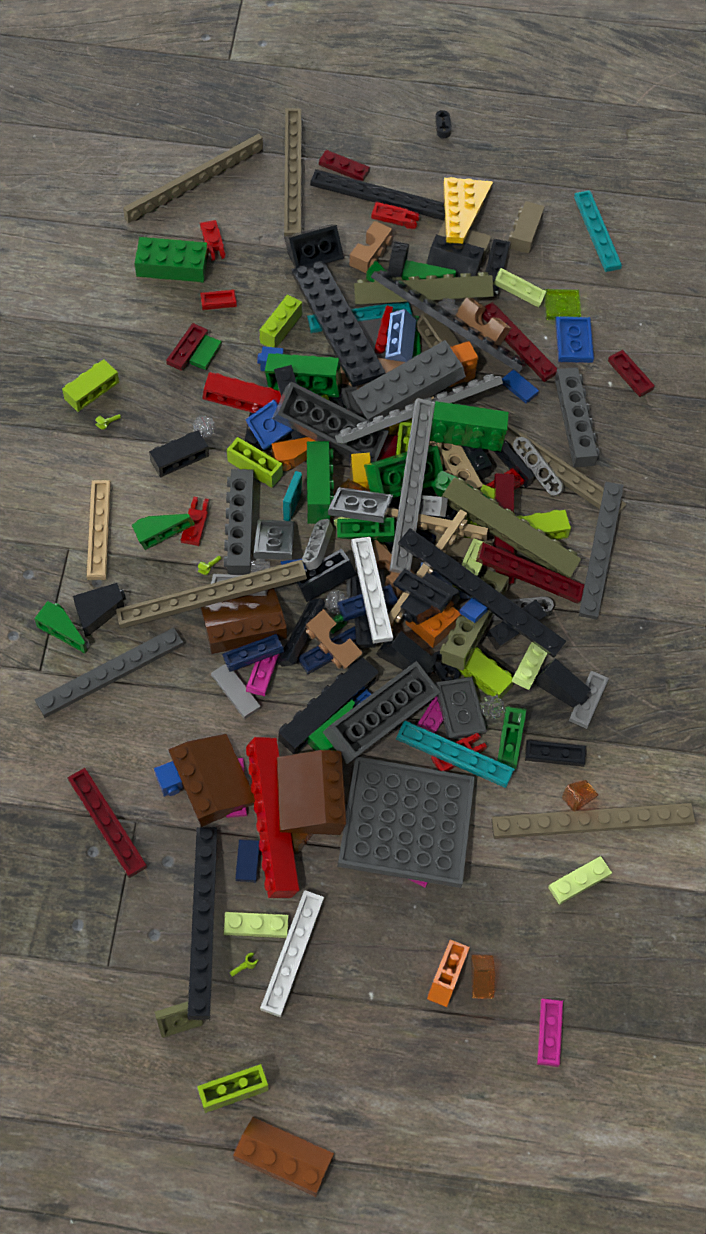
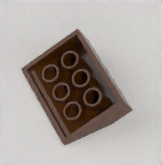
(243, 621)
(212, 777)
(311, 793)

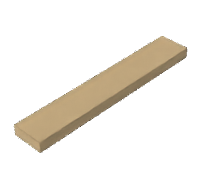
(98, 530)

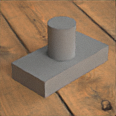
(433, 506)

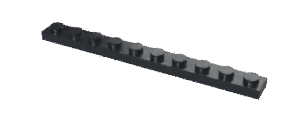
(378, 194)
(482, 592)
(202, 924)

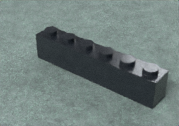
(347, 687)

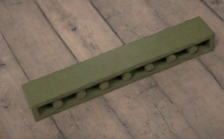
(430, 288)
(511, 529)

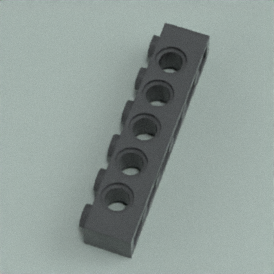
(576, 417)
(240, 563)

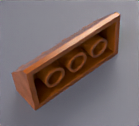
(283, 1156)

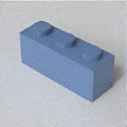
(400, 336)

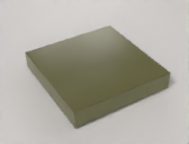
(175, 1020)

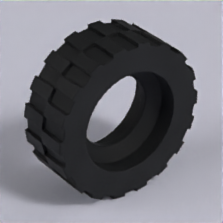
(398, 259)

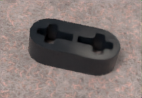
(443, 124)
(441, 670)

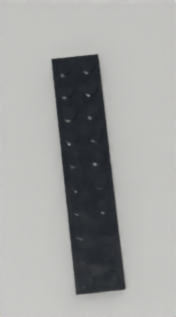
(444, 317)
(338, 323)

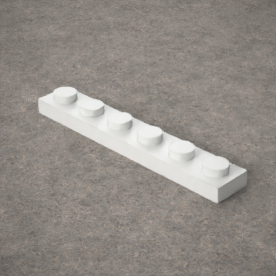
(371, 590)
(292, 954)

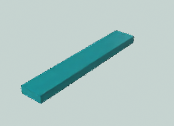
(597, 231)
(364, 313)
(455, 754)

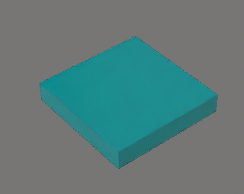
(292, 496)

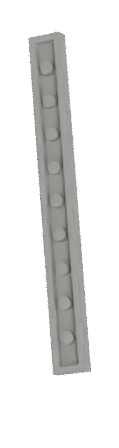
(398, 416)
(412, 481)

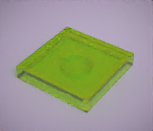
(562, 303)

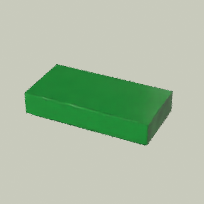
(205, 352)

